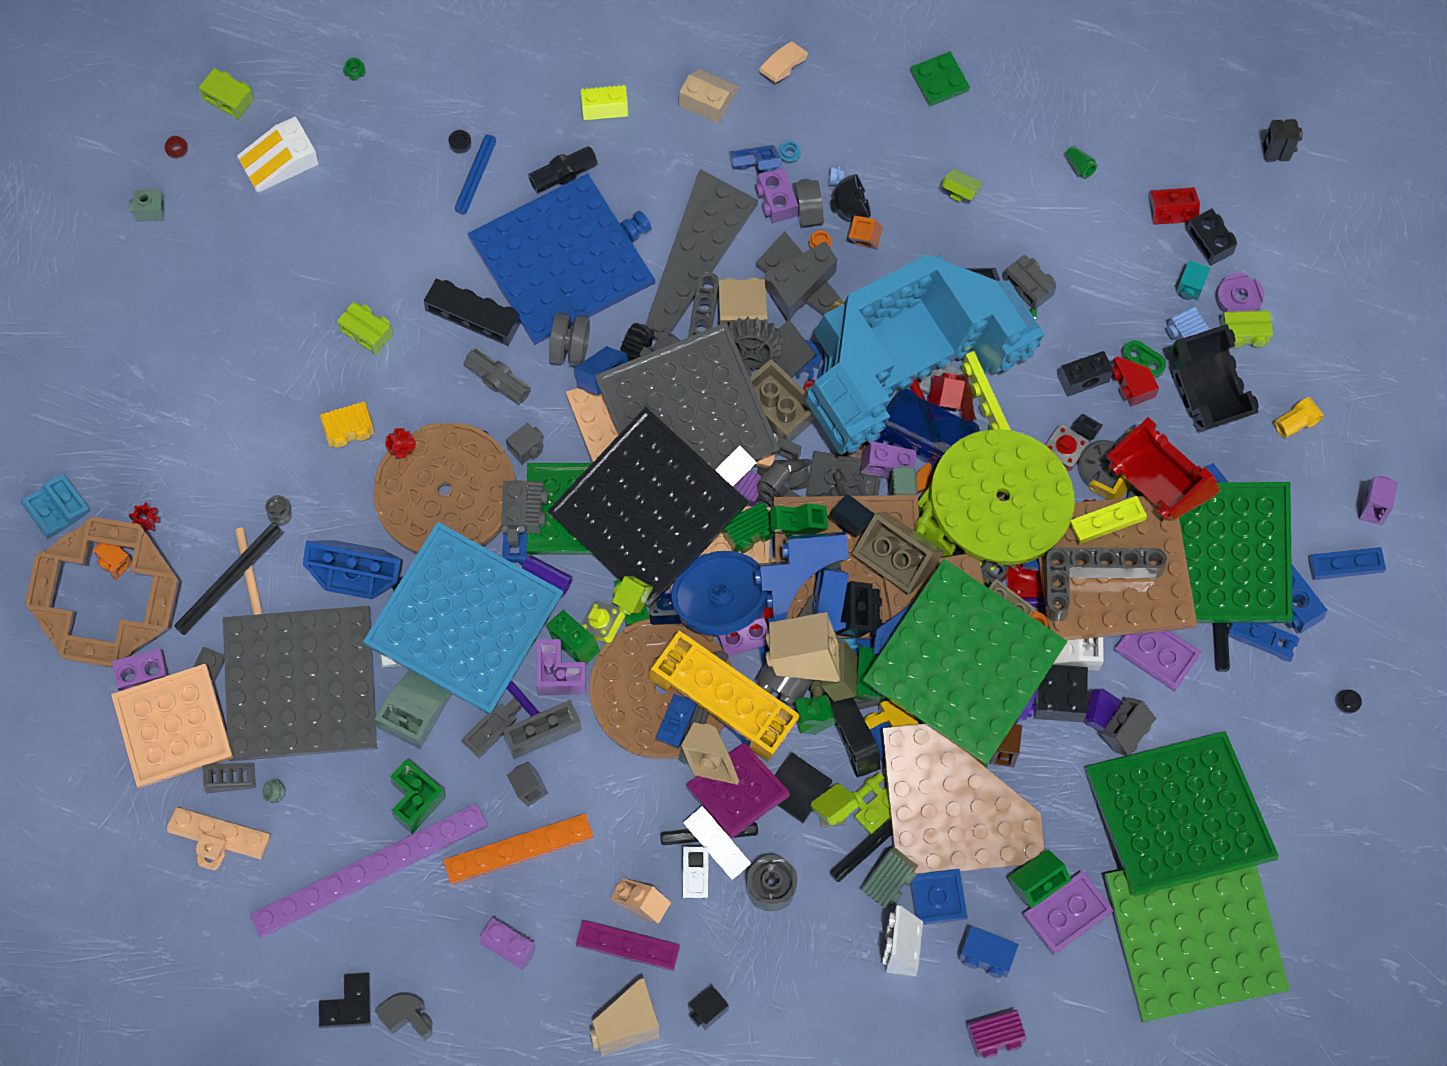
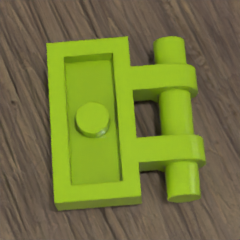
(878, 810)

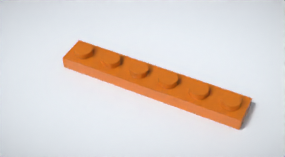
(518, 849)

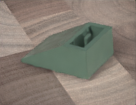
(412, 709)

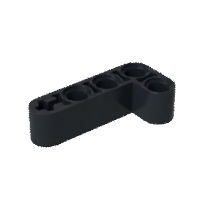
(857, 737)

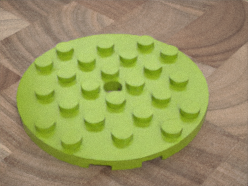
(994, 529)

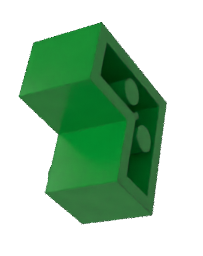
(420, 797)

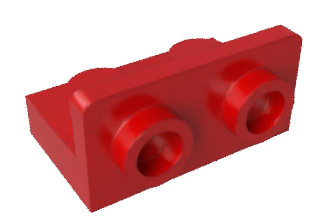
(1174, 205)

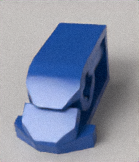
(830, 595)

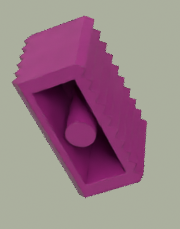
(996, 1034)

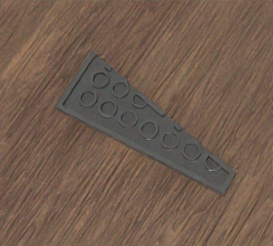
(705, 233)

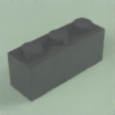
(542, 729)

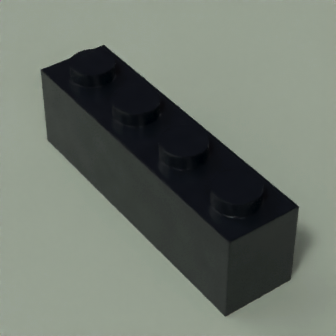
(472, 311)

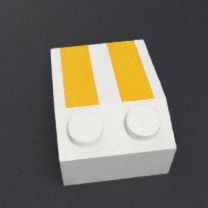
(278, 155)

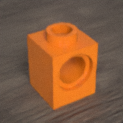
(865, 232)

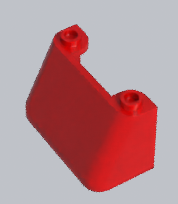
(1161, 472)

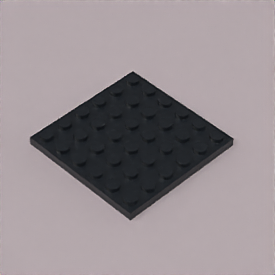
(648, 505)

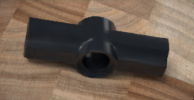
(562, 169)

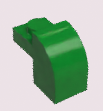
(800, 520)
(814, 714)

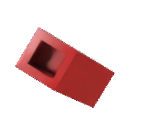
(1135, 381)

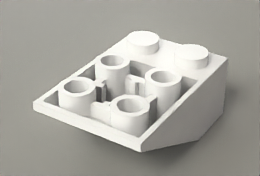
(1082, 653)
(903, 942)

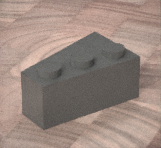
(800, 277)

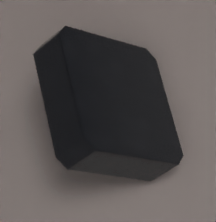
(851, 515)

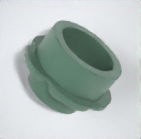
(273, 791)

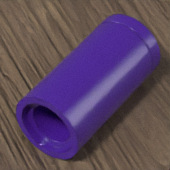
(548, 573)

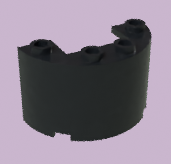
(1209, 379)

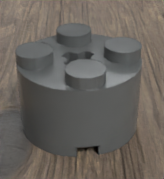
(788, 687)
(785, 880)

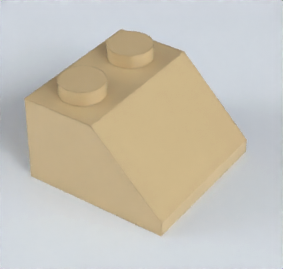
(707, 95)
(708, 754)

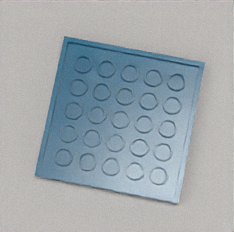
(463, 618)

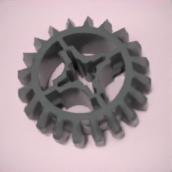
(751, 340)

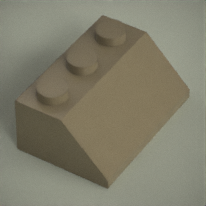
(897, 552)

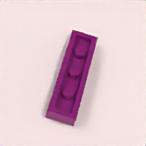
(628, 945)

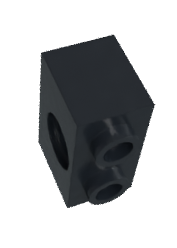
(1085, 373)

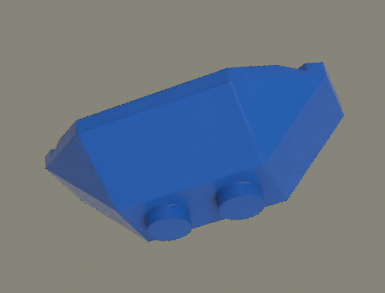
(351, 567)

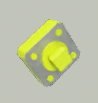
(603, 621)

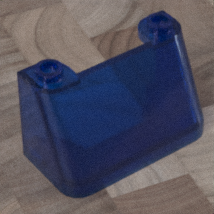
(923, 426)

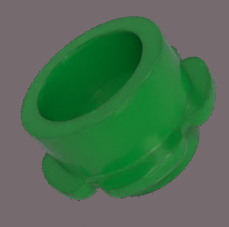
(354, 63)

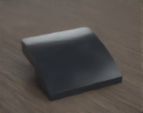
(804, 786)

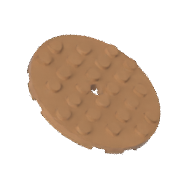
(449, 455)
(627, 699)

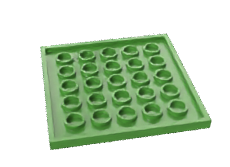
(1197, 943)

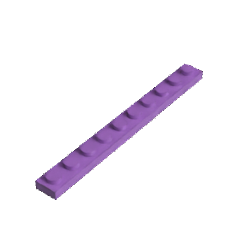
(368, 871)

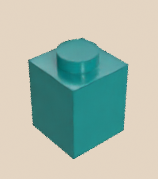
(1193, 280)

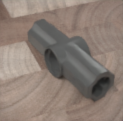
(497, 376)

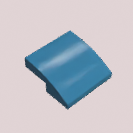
(55, 506)

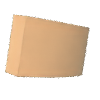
(782, 61)

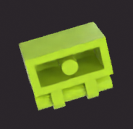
(930, 530)

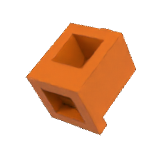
(112, 559)

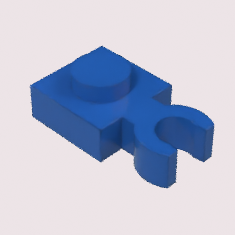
(815, 362)

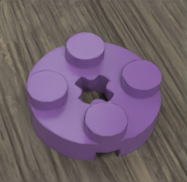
(1240, 282)

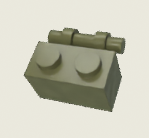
(848, 677)

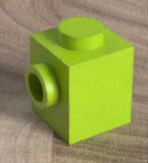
(631, 595)

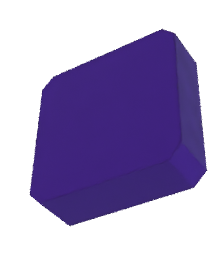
(1101, 708)

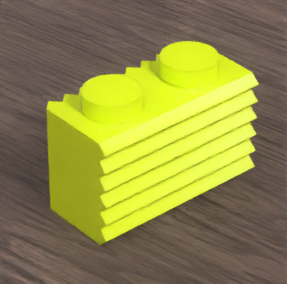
(604, 102)

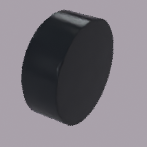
(460, 141)

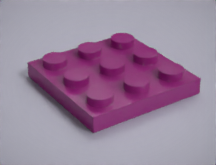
(742, 804)

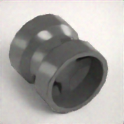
(276, 505)

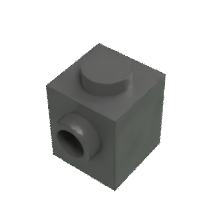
(525, 443)
(527, 784)

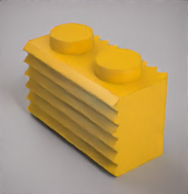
(347, 425)

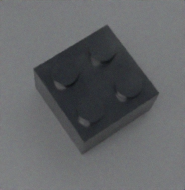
(1062, 694)

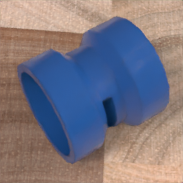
(636, 225)

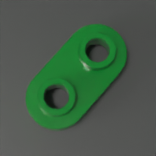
(1145, 357)

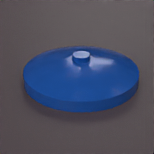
(719, 593)

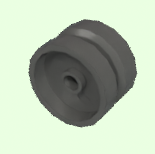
(569, 340)

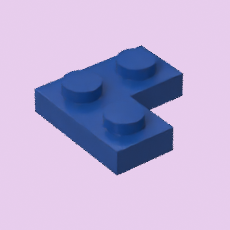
(764, 157)

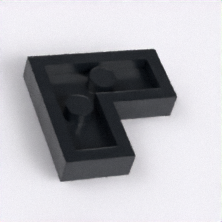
(354, 1009)

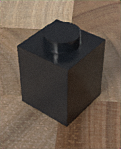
(708, 1008)

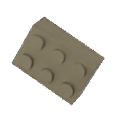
(782, 401)

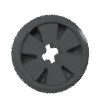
(1090, 463)

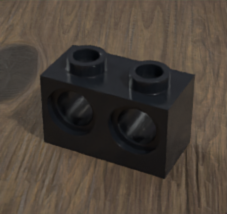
(1206, 238)

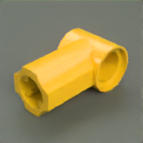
(1303, 415)

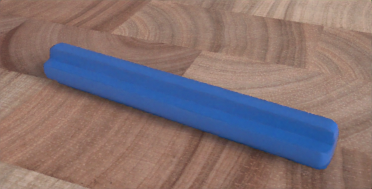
(475, 174)

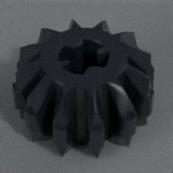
(635, 339)

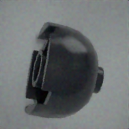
(850, 198)

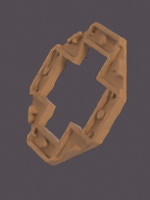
(74, 549)

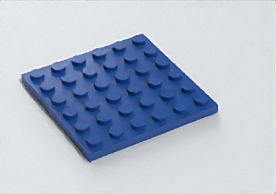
(561, 257)

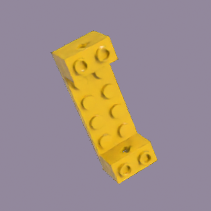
(724, 694)

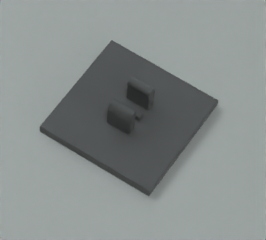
(795, 350)

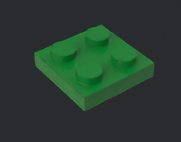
(939, 78)

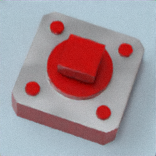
(1067, 446)

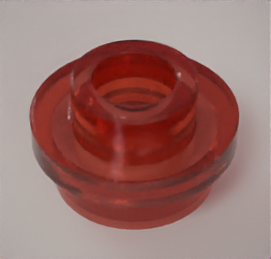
(175, 141)

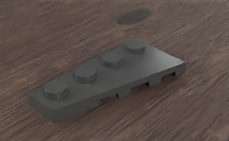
(782, 251)

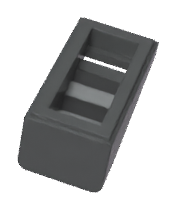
(218, 769)

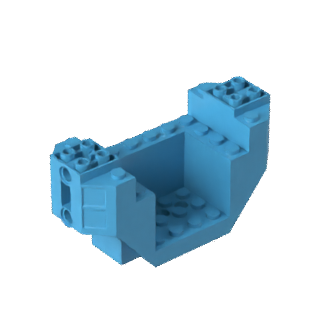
(906, 330)

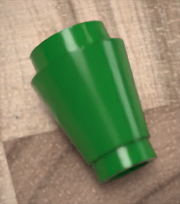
(1081, 162)

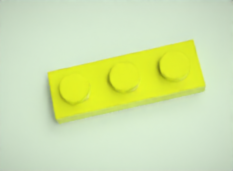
(1108, 520)

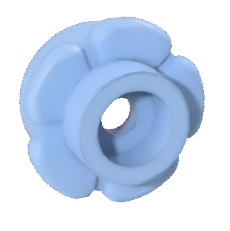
(835, 175)

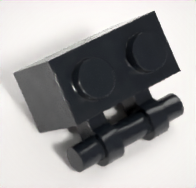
(861, 610)

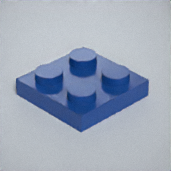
(939, 897)

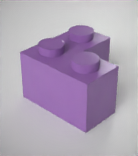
(555, 676)

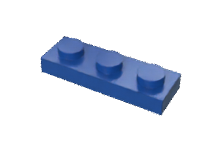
(1347, 563)

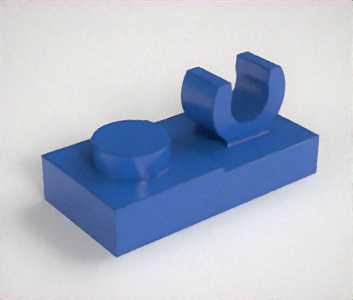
(676, 721)

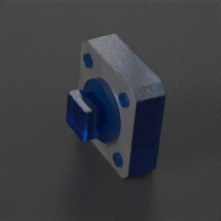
(663, 611)

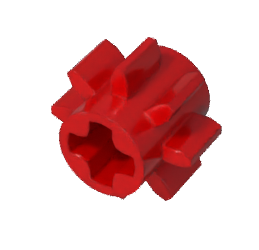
(400, 443)
(144, 510)

